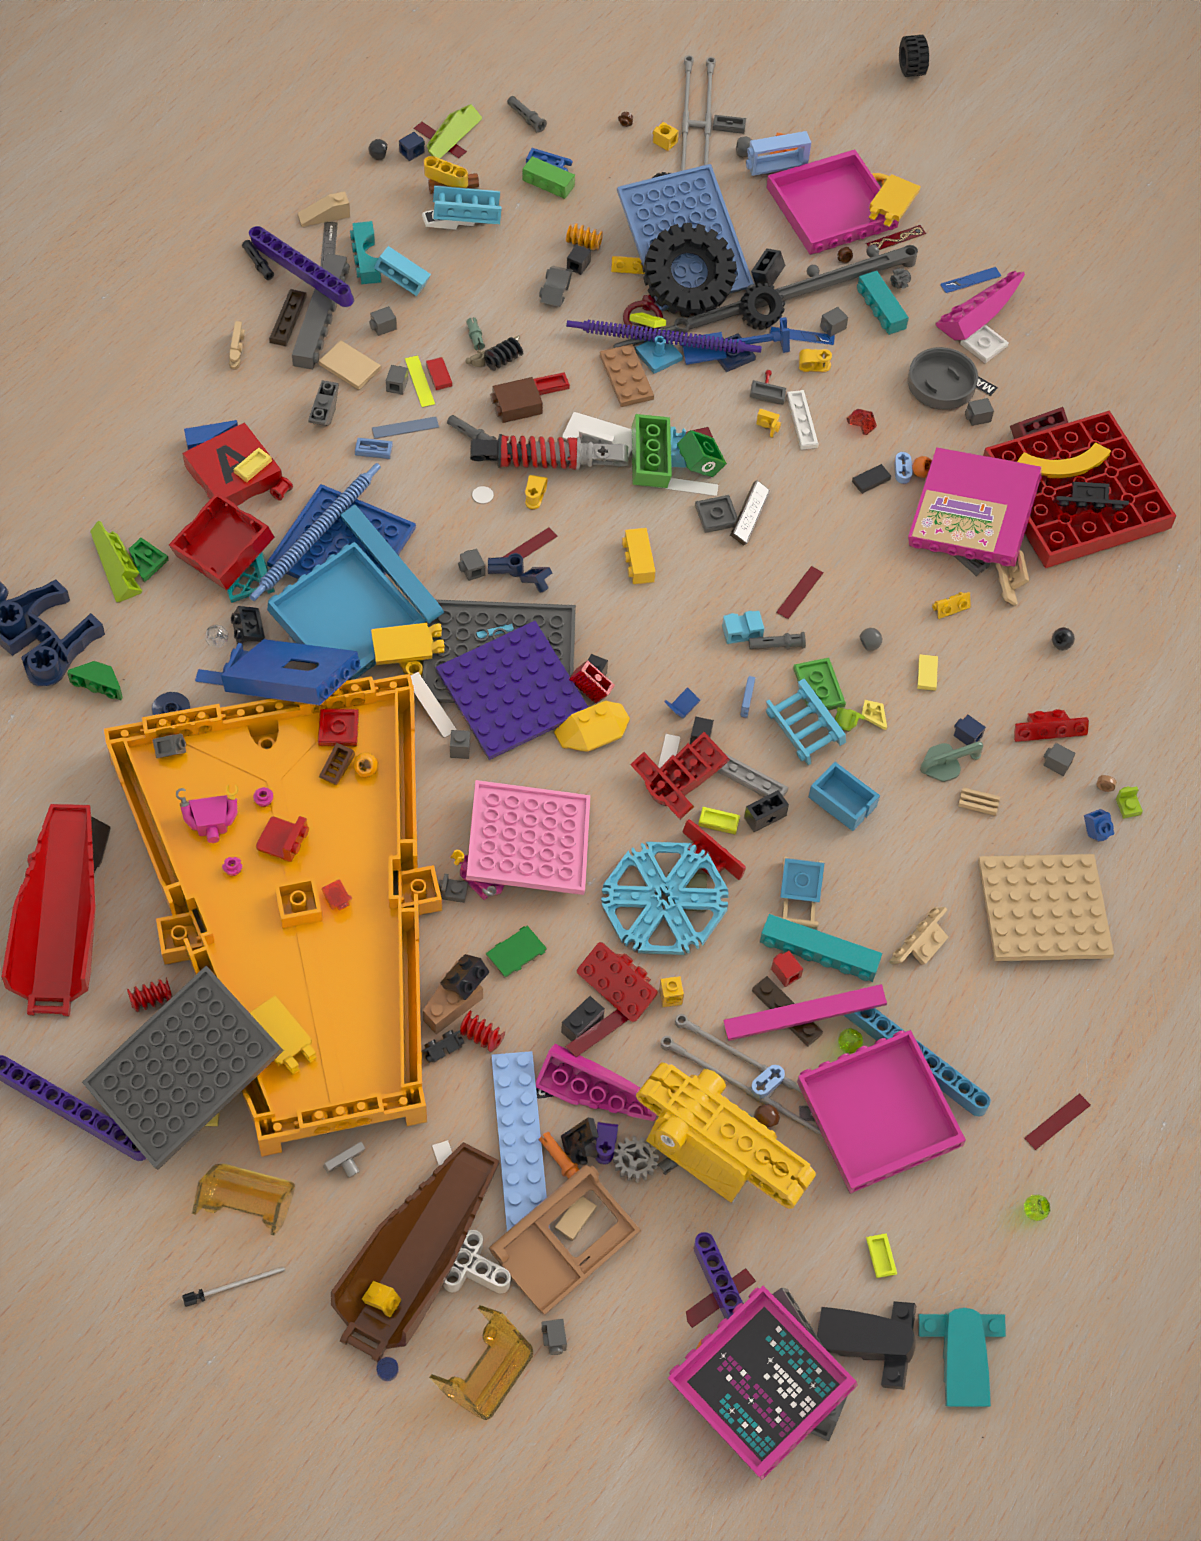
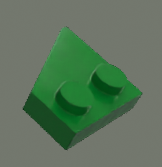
(147, 558)

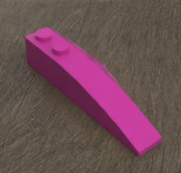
(589, 1084)

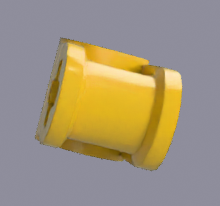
(813, 360)
(535, 491)

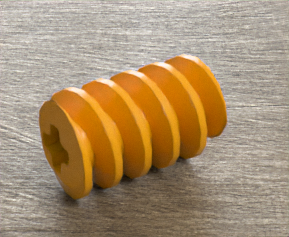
(584, 237)

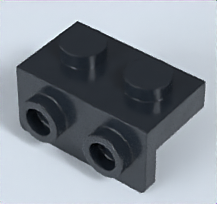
(465, 976)

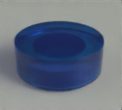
(387, 1369)

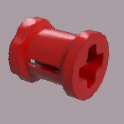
(281, 488)

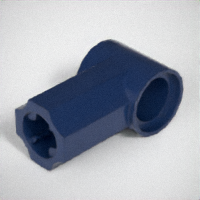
(506, 565)

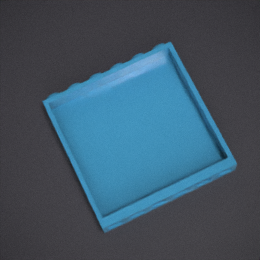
(341, 605)

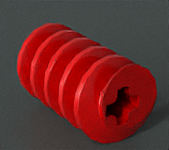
(150, 995)
(481, 1033)

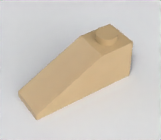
(327, 209)

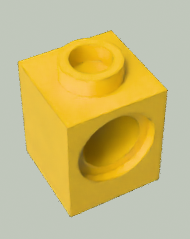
(665, 136)
(671, 991)

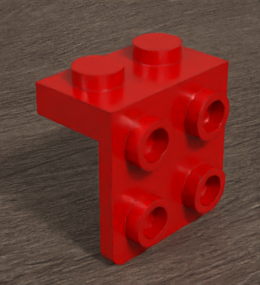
(283, 838)

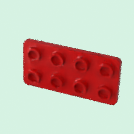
(618, 980)

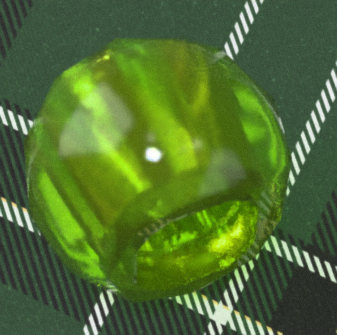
(850, 1040)
(1037, 1207)

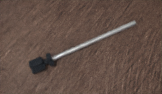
(191, 1298)

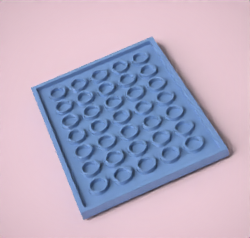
(679, 199)

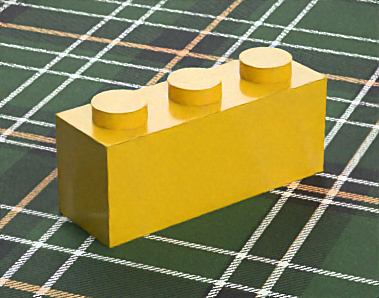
(639, 556)

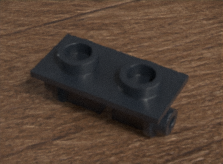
(435, 1049)

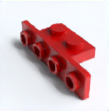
(1049, 726)
(720, 856)

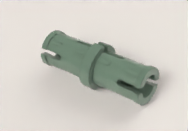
(475, 333)

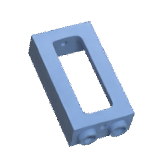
(778, 161)

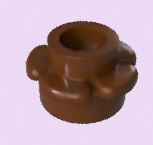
(626, 119)
(845, 254)

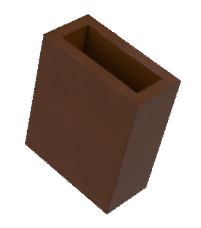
(516, 400)

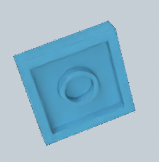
(658, 354)
(802, 880)

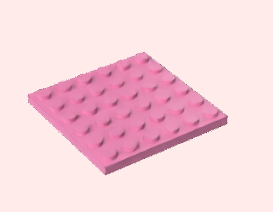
(528, 837)

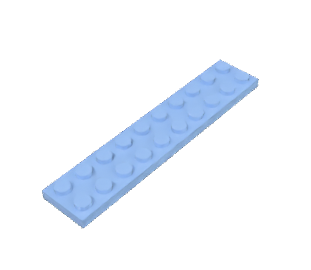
(518, 1134)

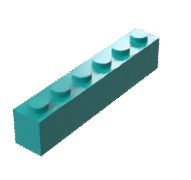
(820, 948)

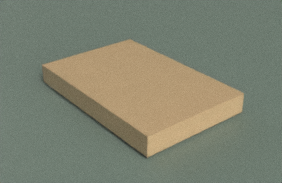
(349, 365)

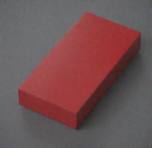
(439, 373)
(552, 383)

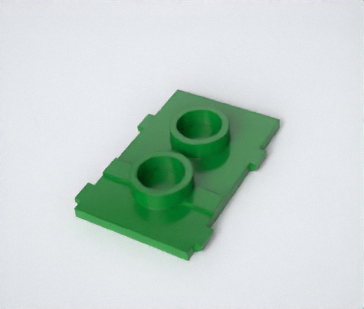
(516, 951)

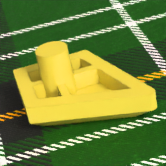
(874, 713)

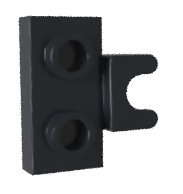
(579, 1140)

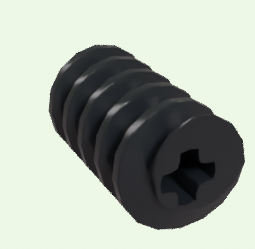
(502, 353)

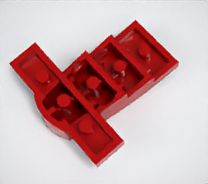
(681, 773)

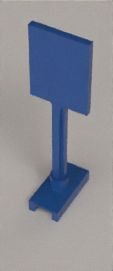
(697, 355)

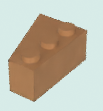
(447, 1006)

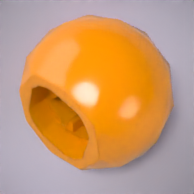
(365, 760)

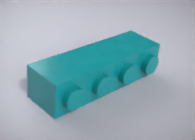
(882, 302)

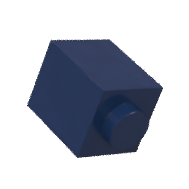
(968, 730)

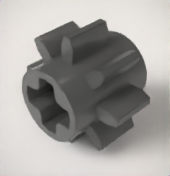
(900, 278)

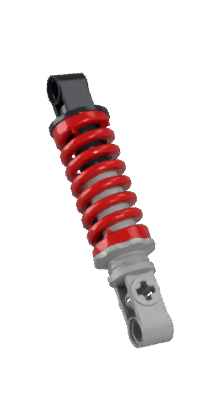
(560, 452)

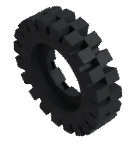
(695, 241)

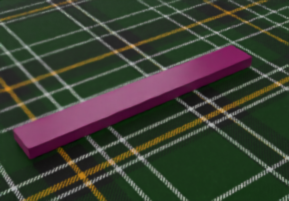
(805, 1012)

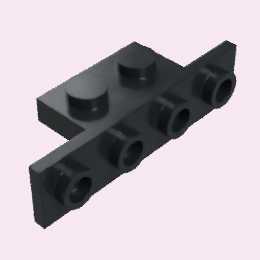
(1090, 494)

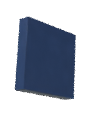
(736, 360)

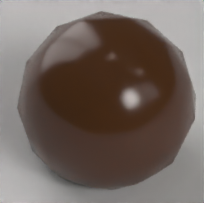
(767, 1115)

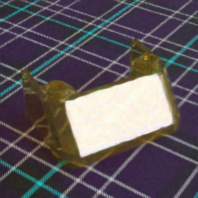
(245, 1192)
(494, 1372)

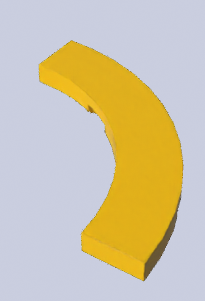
(1069, 467)

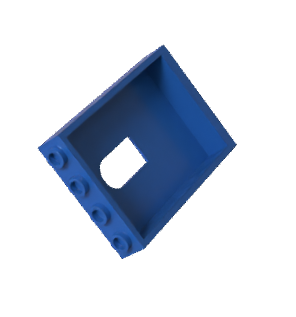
(263, 674)

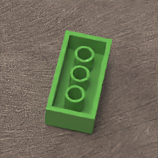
(651, 451)

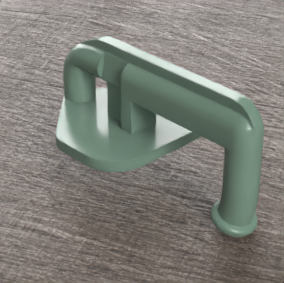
(942, 760)

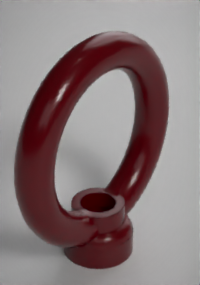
(647, 303)

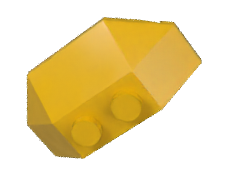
(593, 727)

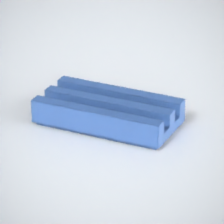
(372, 450)
(747, 696)

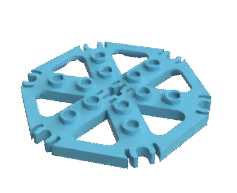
(656, 882)

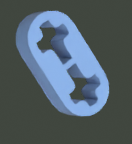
(899, 467)
(765, 1078)

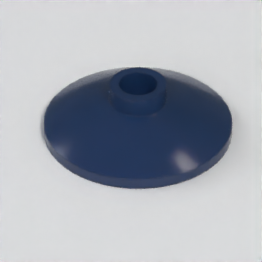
(170, 702)

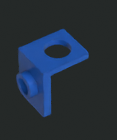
(684, 703)

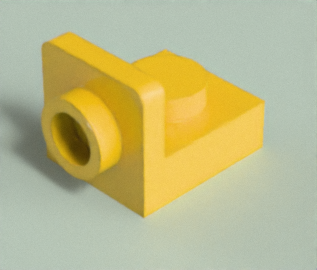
(769, 420)

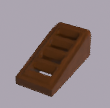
(338, 748)

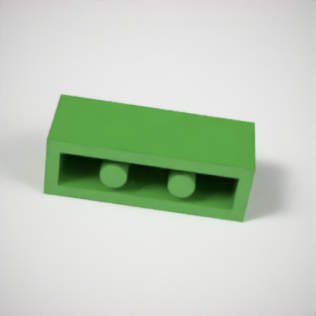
(548, 177)

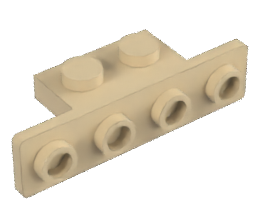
(1012, 578)
(924, 940)

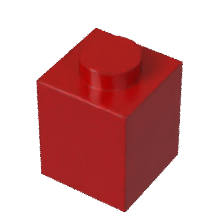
(786, 968)

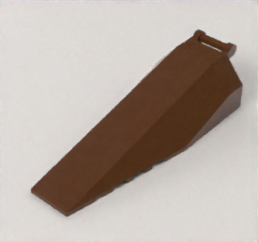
(413, 1252)

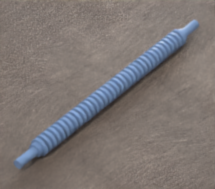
(315, 531)

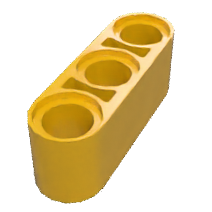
(445, 172)

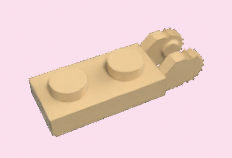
(236, 346)

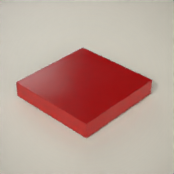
(338, 727)

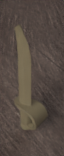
(478, 359)

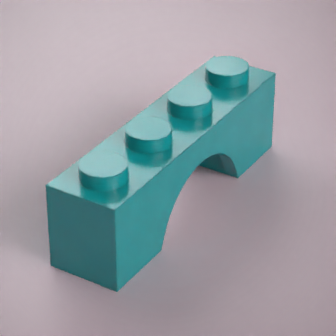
(364, 239)

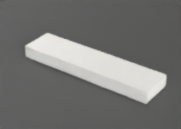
(802, 420)

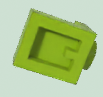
(1128, 802)

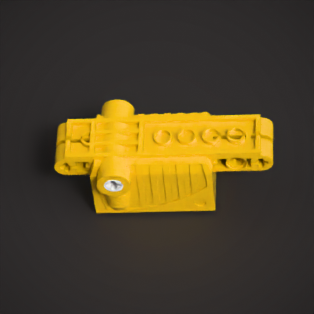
(718, 1138)

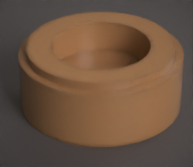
(1106, 783)

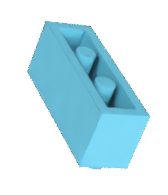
(402, 271)

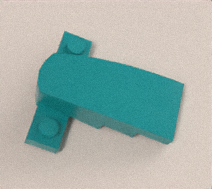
(964, 1352)

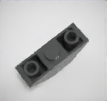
(324, 403)

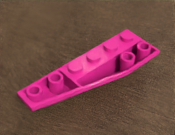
(980, 309)

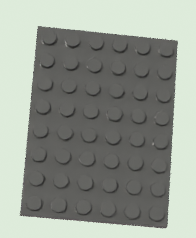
(466, 618)
(182, 1067)

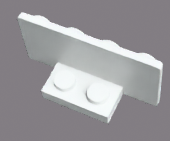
(597, 431)

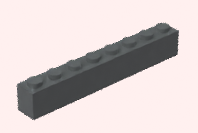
(318, 317)

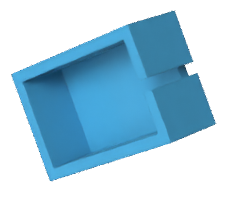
(844, 796)

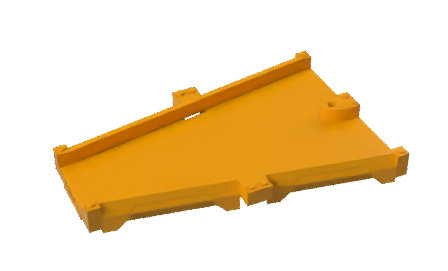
(270, 928)

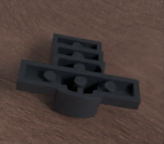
(872, 1338)

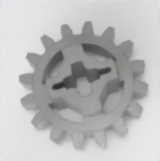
(644, 1162)

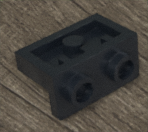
(247, 624)

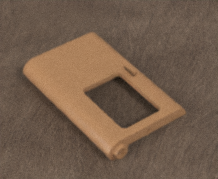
(541, 1261)

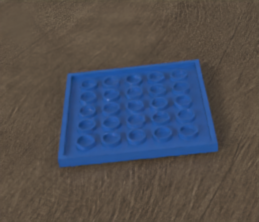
(390, 526)

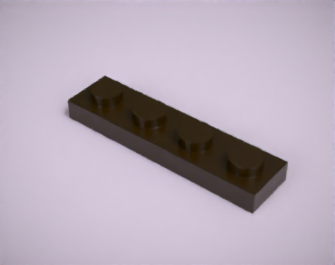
(773, 998)

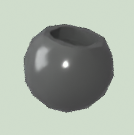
(743, 144)
(871, 639)

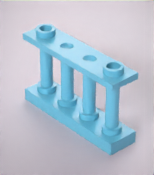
(466, 205)
(815, 706)

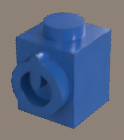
(1099, 825)

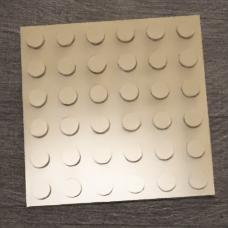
(1045, 907)

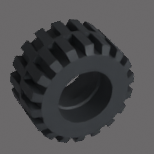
(914, 55)
(773, 299)

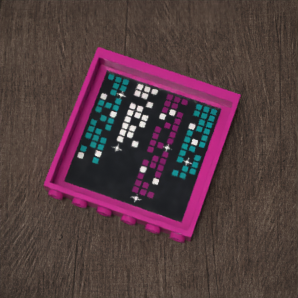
(762, 1381)

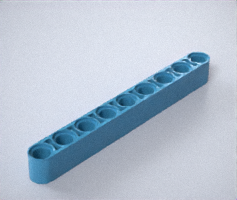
(392, 564)
(940, 1069)

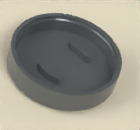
(942, 378)

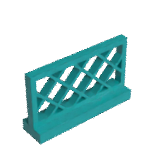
(260, 570)

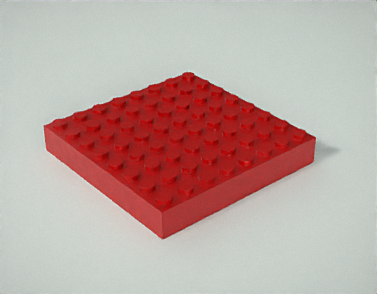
(1074, 532)

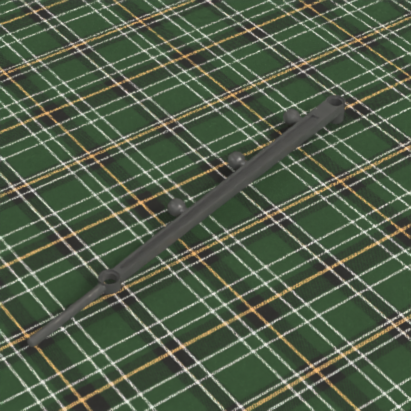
(905, 256)

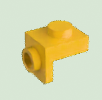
(382, 1297)

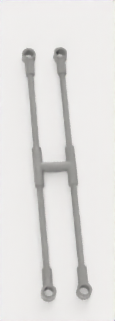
(688, 62)
(697, 1030)

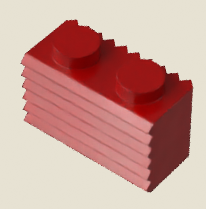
(592, 682)

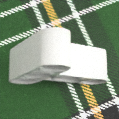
(475, 1261)

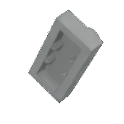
(346, 1160)

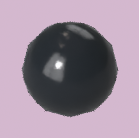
(378, 149)
(1063, 638)

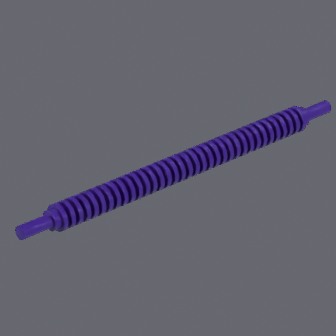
(640, 332)

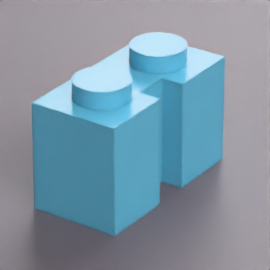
(742, 627)

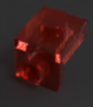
(864, 419)
(336, 895)

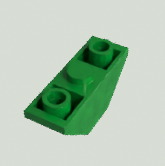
(96, 678)

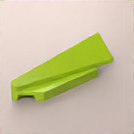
(452, 130)
(116, 563)

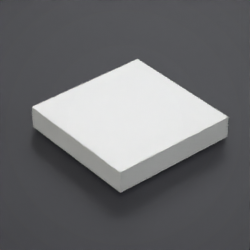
(985, 344)

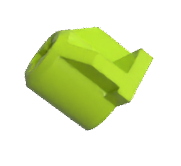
(847, 718)

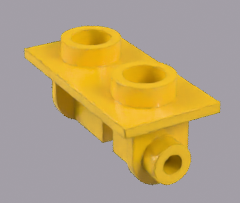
(627, 265)
(952, 605)

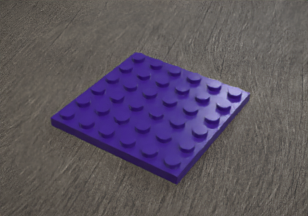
(511, 689)

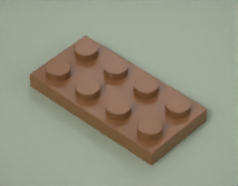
(626, 375)

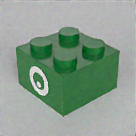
(701, 453)

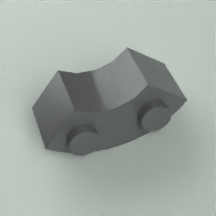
(556, 284)

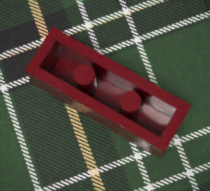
(1039, 423)

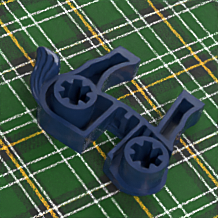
(21, 626)

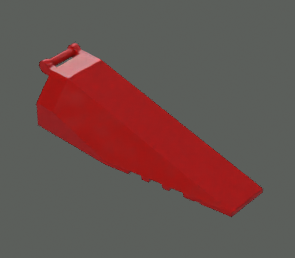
(54, 915)

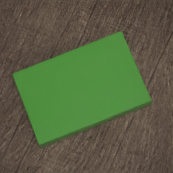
(822, 680)

